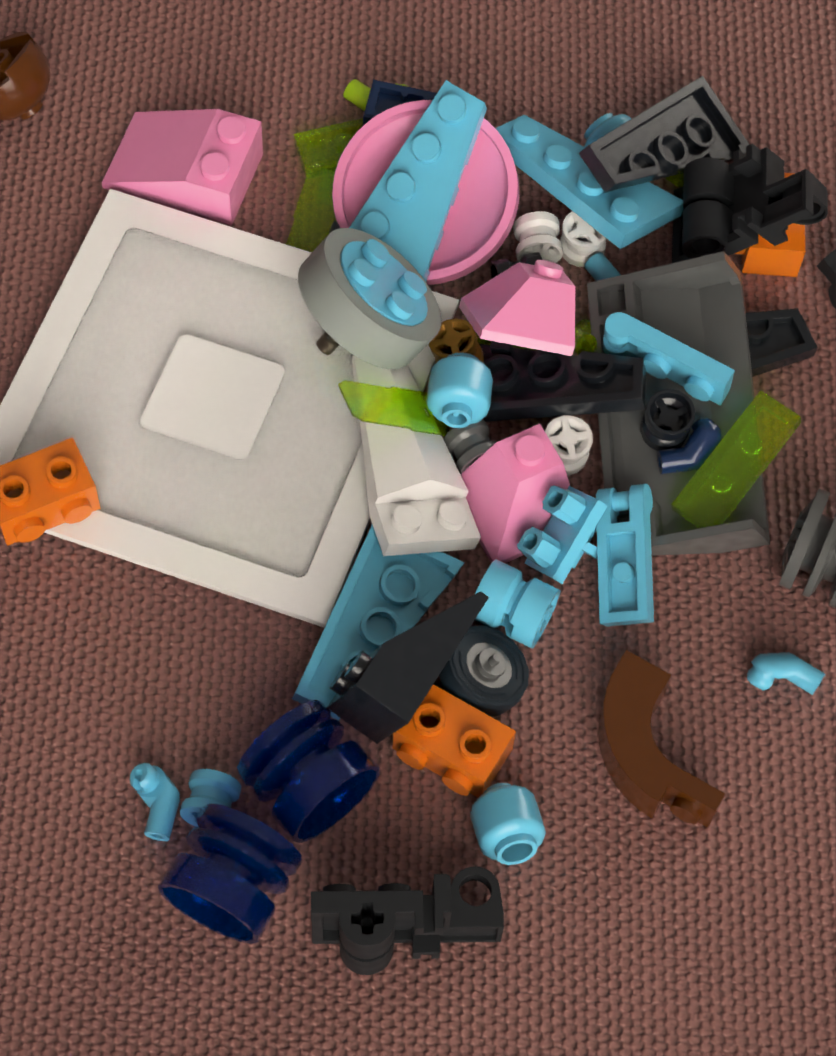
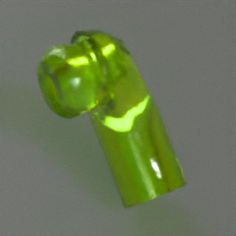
(583, 339)

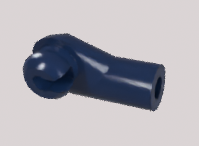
(699, 446)

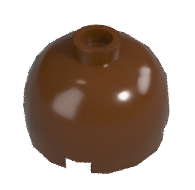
(22, 76)

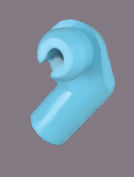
(160, 796)

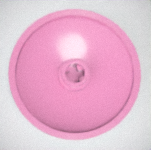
(482, 207)

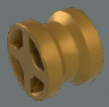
(455, 335)

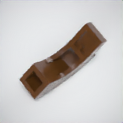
(631, 752)

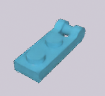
(667, 357)
(625, 557)

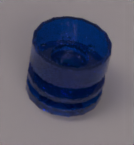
(307, 771)
(232, 868)

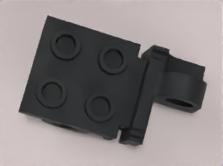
(739, 200)
(404, 916)

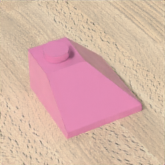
(525, 308)
(509, 490)

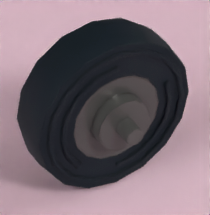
(486, 671)

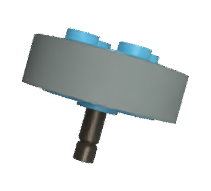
(368, 299)

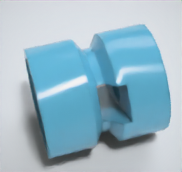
(516, 604)

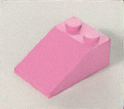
(188, 160)

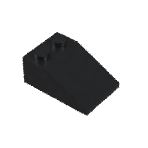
(388, 685)

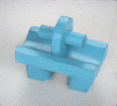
(566, 533)

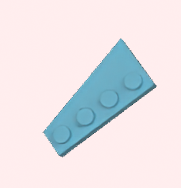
(557, 166)
(424, 178)
(374, 606)

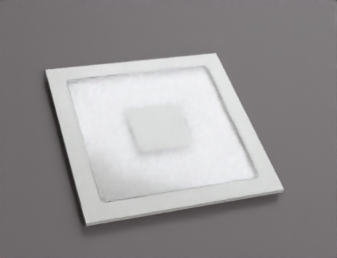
(201, 409)

